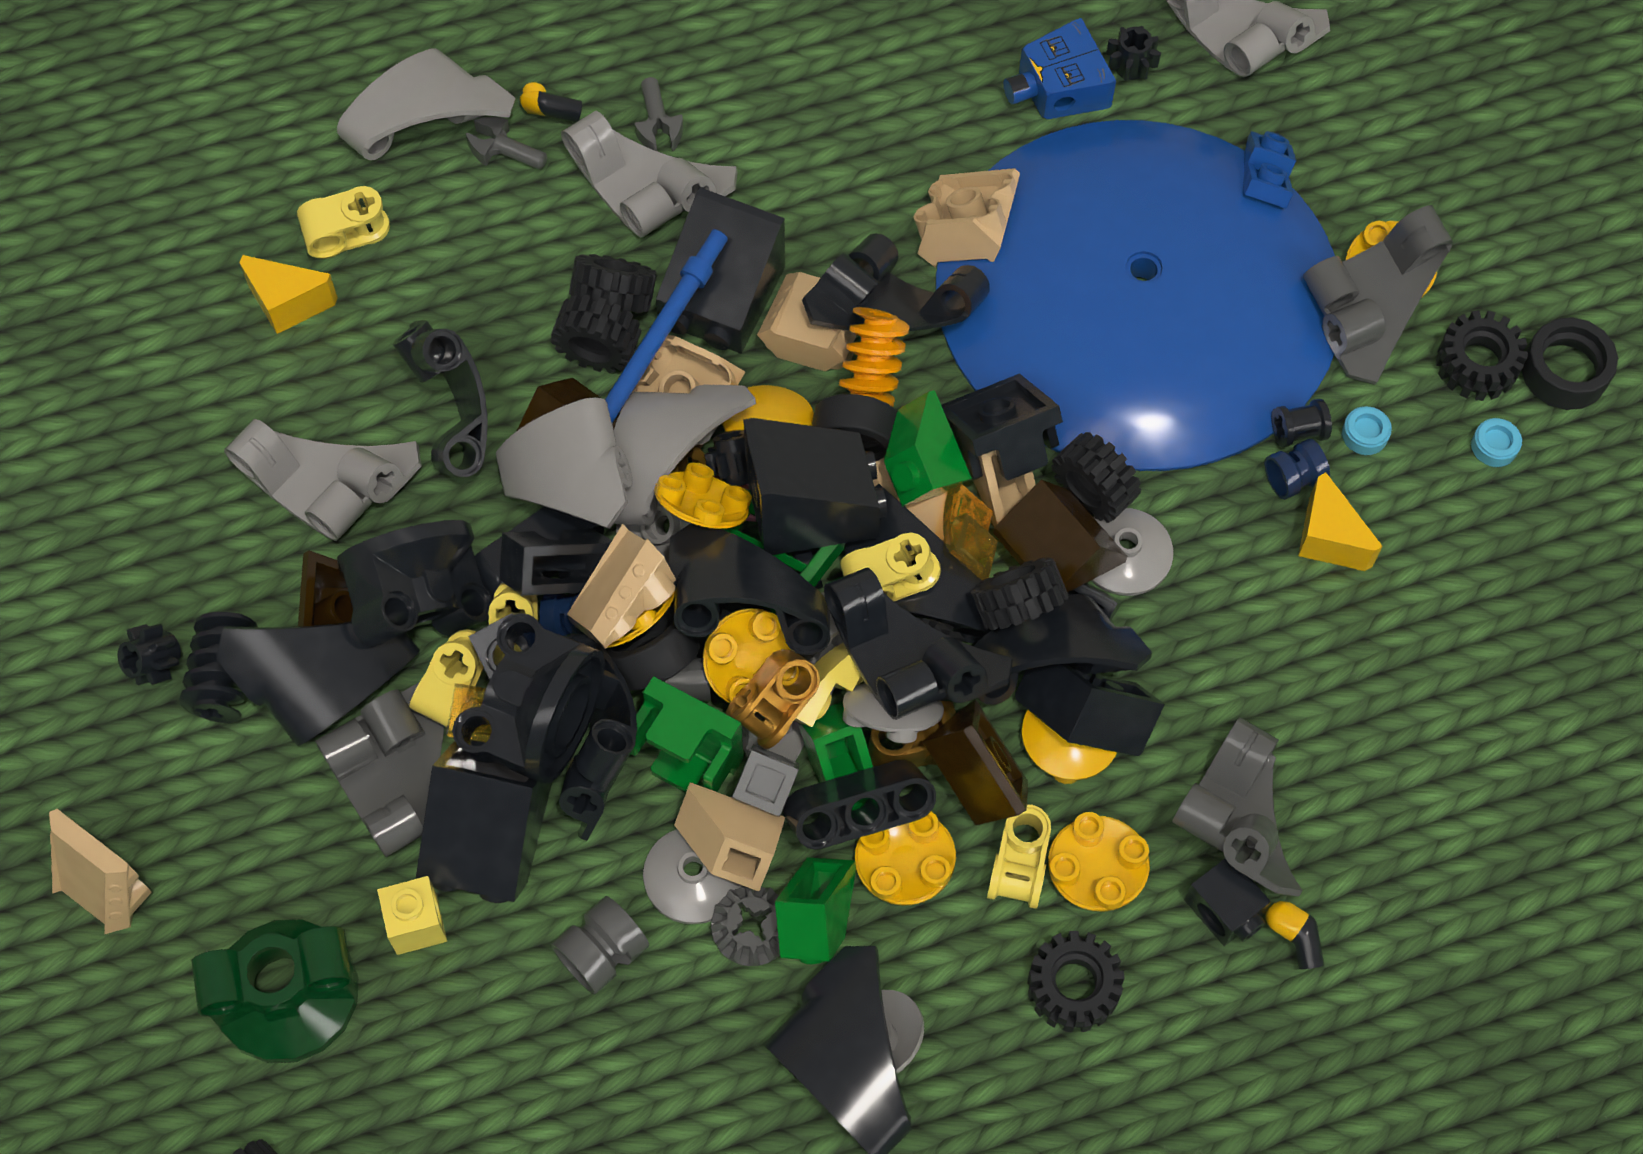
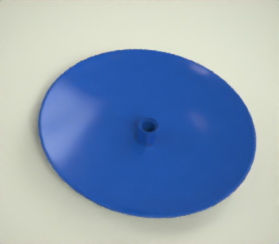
(1164, 364)

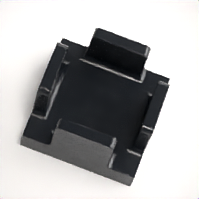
(1005, 418)

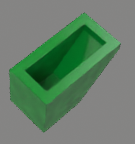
(923, 452)
(836, 747)
(815, 910)

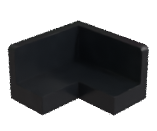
(1090, 707)

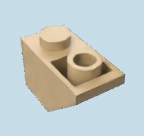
(729, 835)

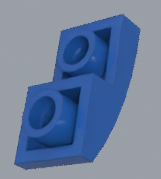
(1268, 168)

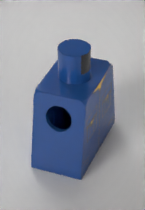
(1063, 74)

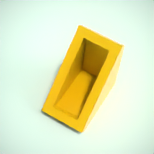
(287, 291)
(1335, 530)

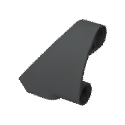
(1376, 292)
(1236, 808)

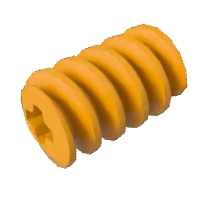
(875, 354)

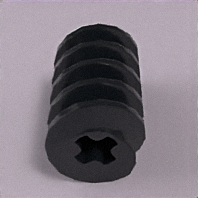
(207, 682)

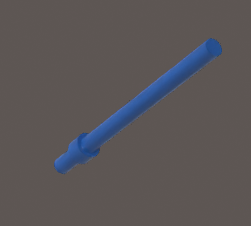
(694, 275)

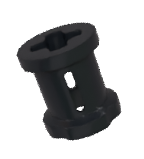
(1301, 423)

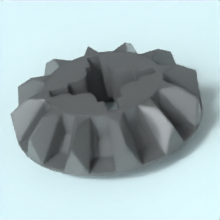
(727, 919)

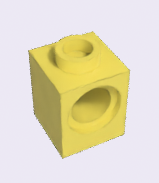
(412, 915)

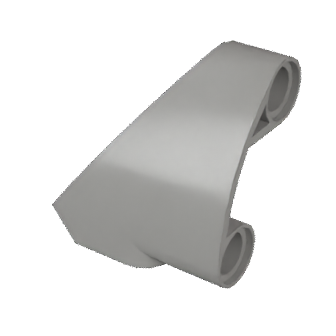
(1249, 32)
(416, 92)
(636, 181)
(661, 429)
(568, 463)
(322, 481)

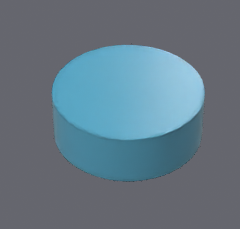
(1366, 430)
(1496, 442)

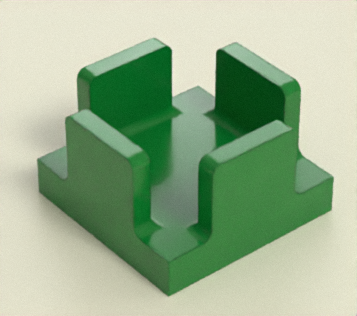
(692, 738)

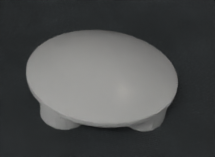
(864, 710)

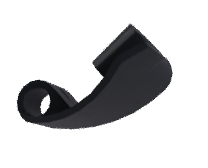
(604, 750)

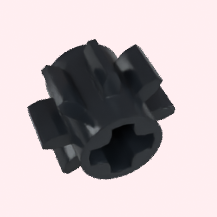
(1133, 53)
(728, 457)
(149, 654)

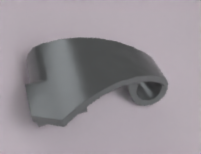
(386, 766)

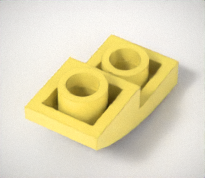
(835, 670)

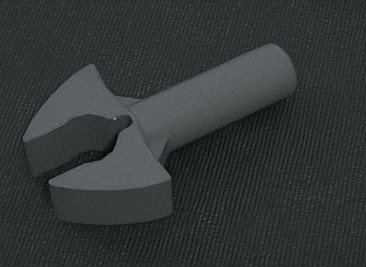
(657, 118)
(501, 144)

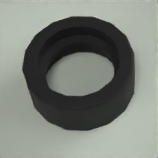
(1579, 335)
(858, 414)
(656, 653)

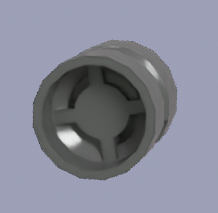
(600, 945)

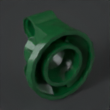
(299, 1017)

